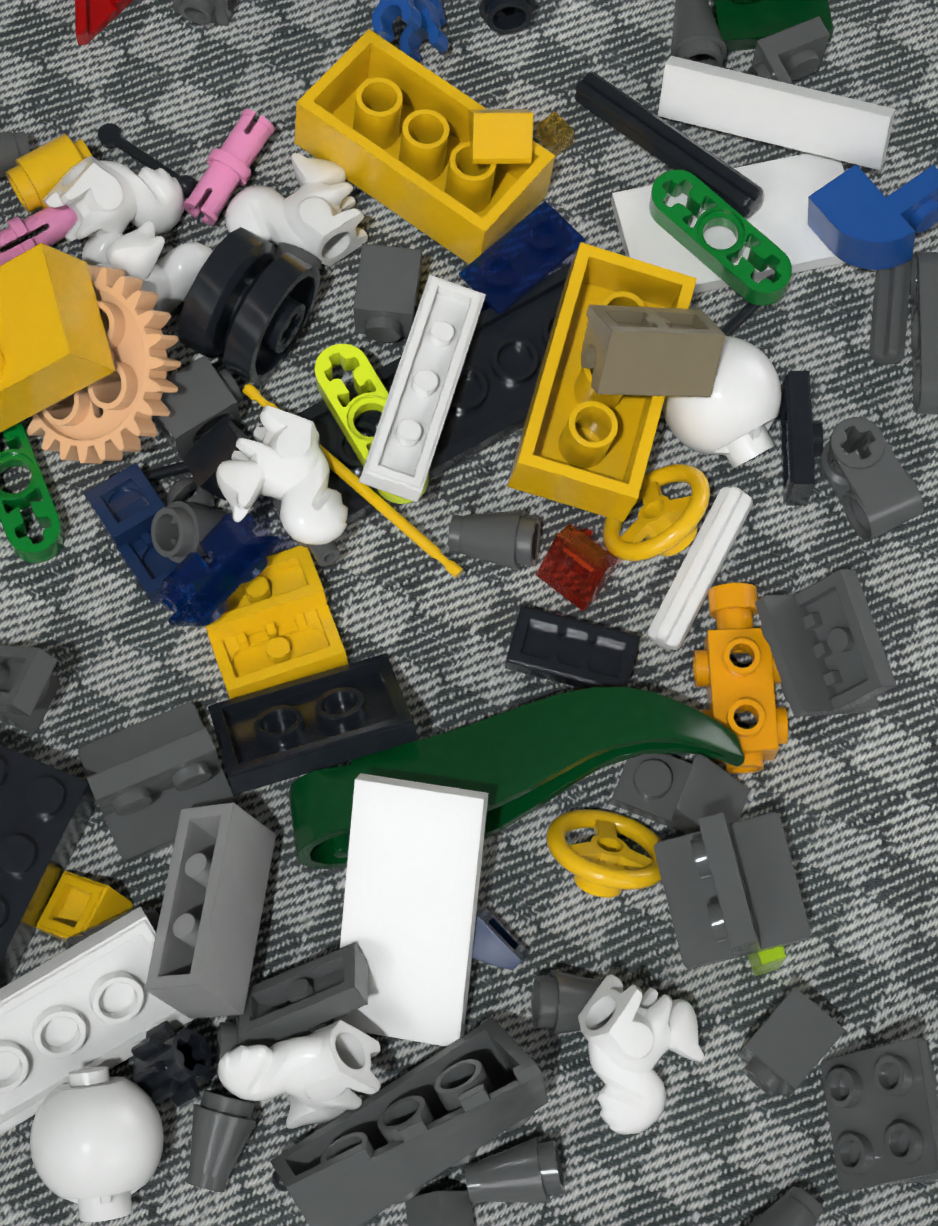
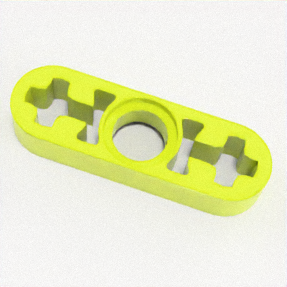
(337, 395)

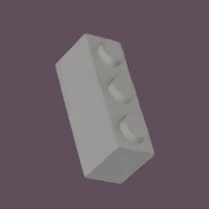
(211, 911)

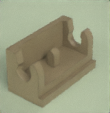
(651, 351)

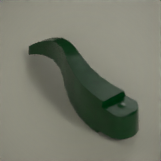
(513, 756)

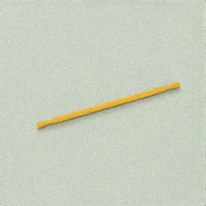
(373, 498)

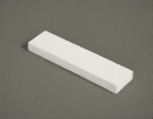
(776, 112)
(422, 389)

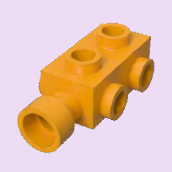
(737, 688)

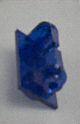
(522, 258)
(201, 590)

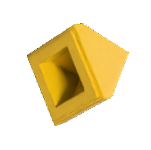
(500, 136)

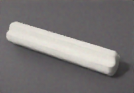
(700, 568)

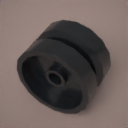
(248, 305)

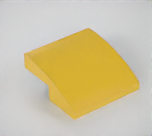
(276, 627)

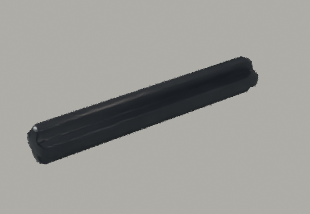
(667, 142)

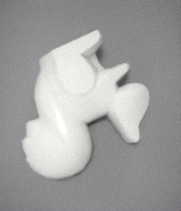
(112, 196)
(310, 218)
(171, 277)
(290, 468)
(626, 1041)
(310, 1068)

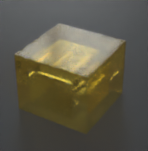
(555, 134)

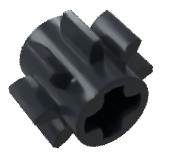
(172, 1063)

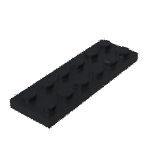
(488, 397)

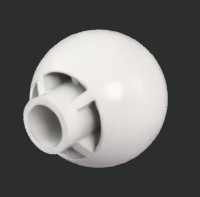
(737, 413)
(97, 1142)

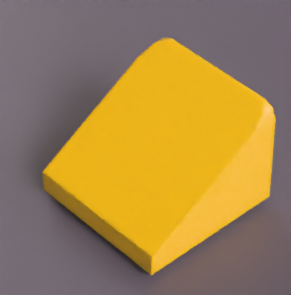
(79, 905)

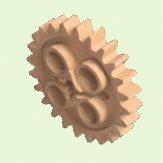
(118, 408)

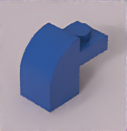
(867, 226)

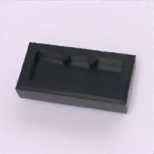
(799, 438)
(571, 650)

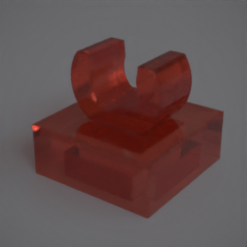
(576, 566)

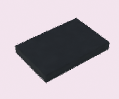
(311, 723)

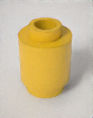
(43, 169)

